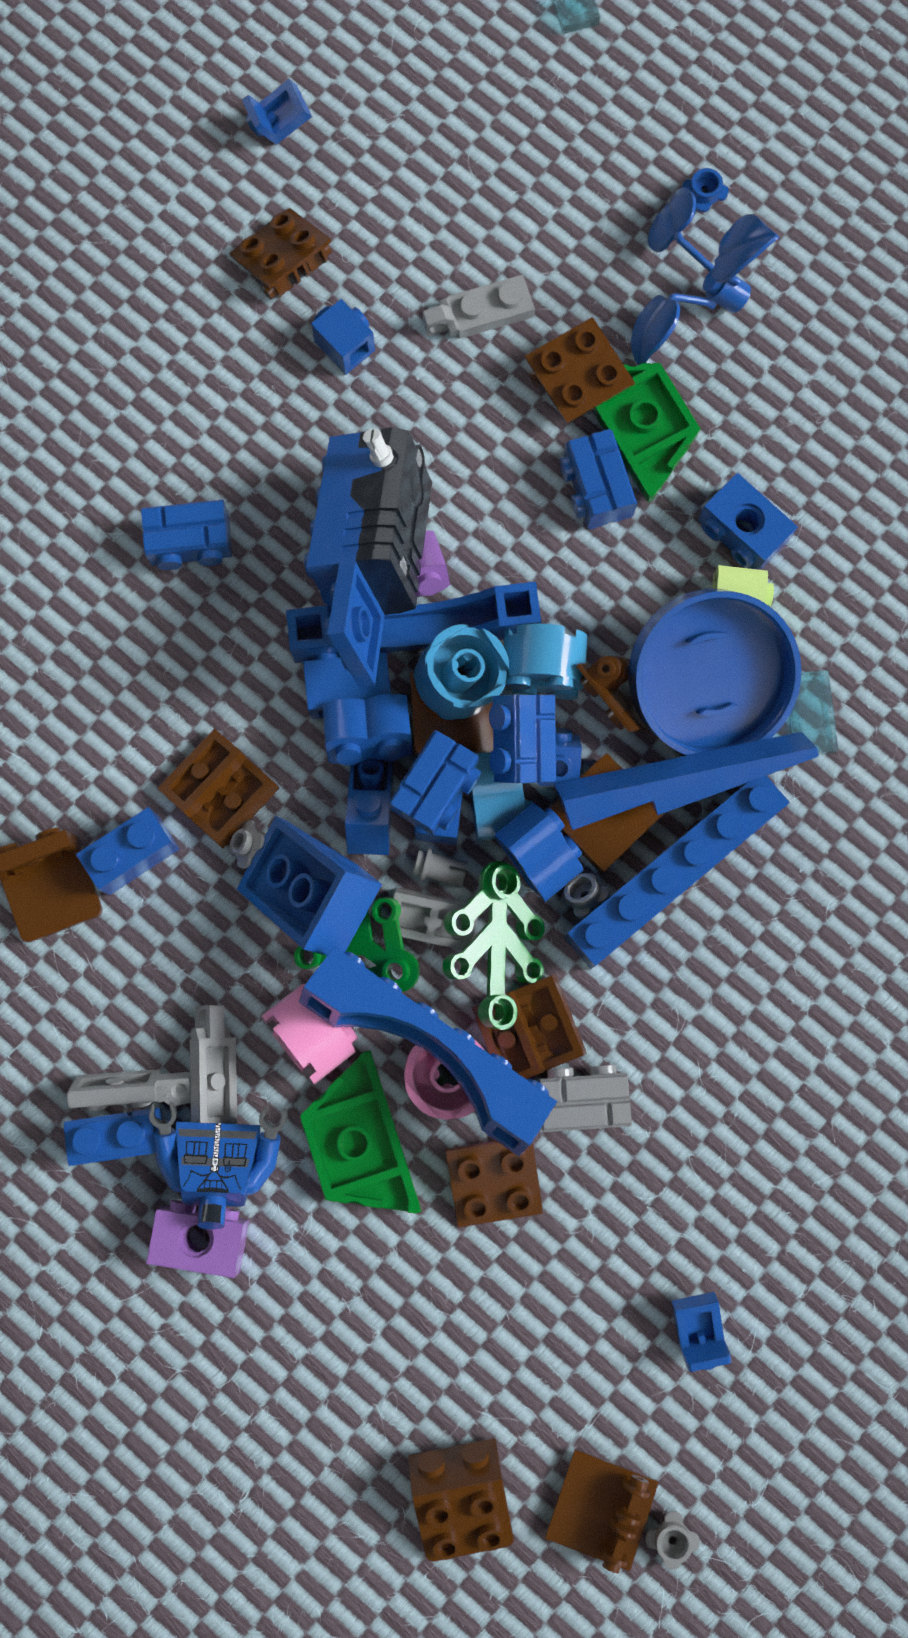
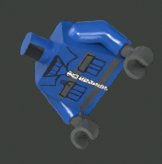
(215, 1161)

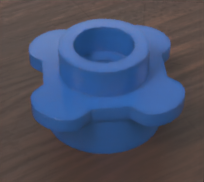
(710, 180)

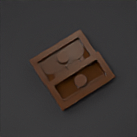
(472, 732)
(218, 788)
(610, 837)
(542, 1031)

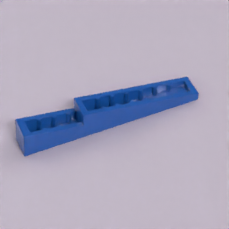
(679, 780)

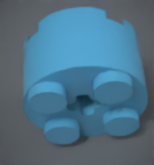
(464, 649)
(545, 660)

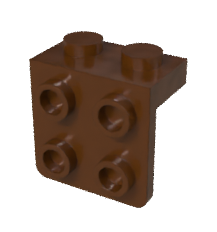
(47, 885)
(460, 1500)

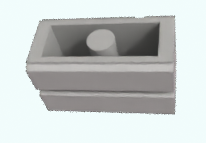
(587, 1100)

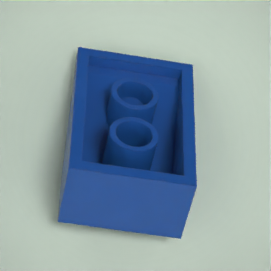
(308, 889)

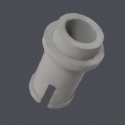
(439, 868)

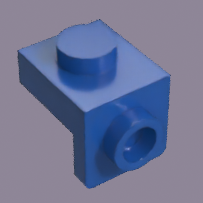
(277, 113)
(567, 757)
(700, 1332)

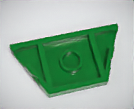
(649, 426)
(358, 1142)

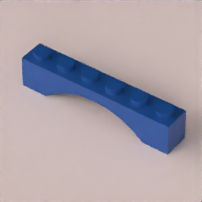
(489, 609)
(675, 870)
(504, 1101)

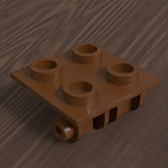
(280, 249)
(578, 370)
(604, 679)
(493, 1183)
(602, 1510)

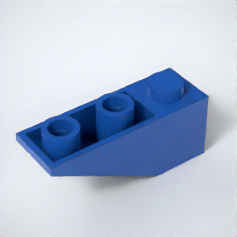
(367, 808)

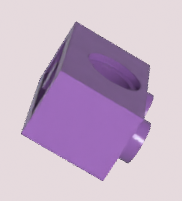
(172, 1246)

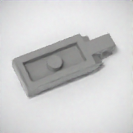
(481, 309)
(212, 1068)
(131, 1088)

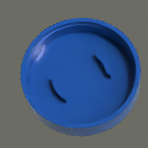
(714, 671)

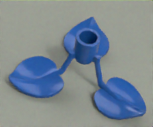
(737, 249)

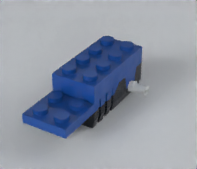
(368, 539)

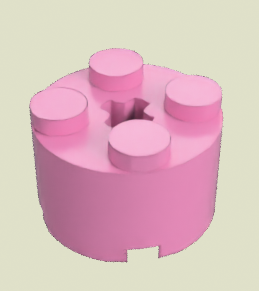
(308, 1037)
(427, 1094)

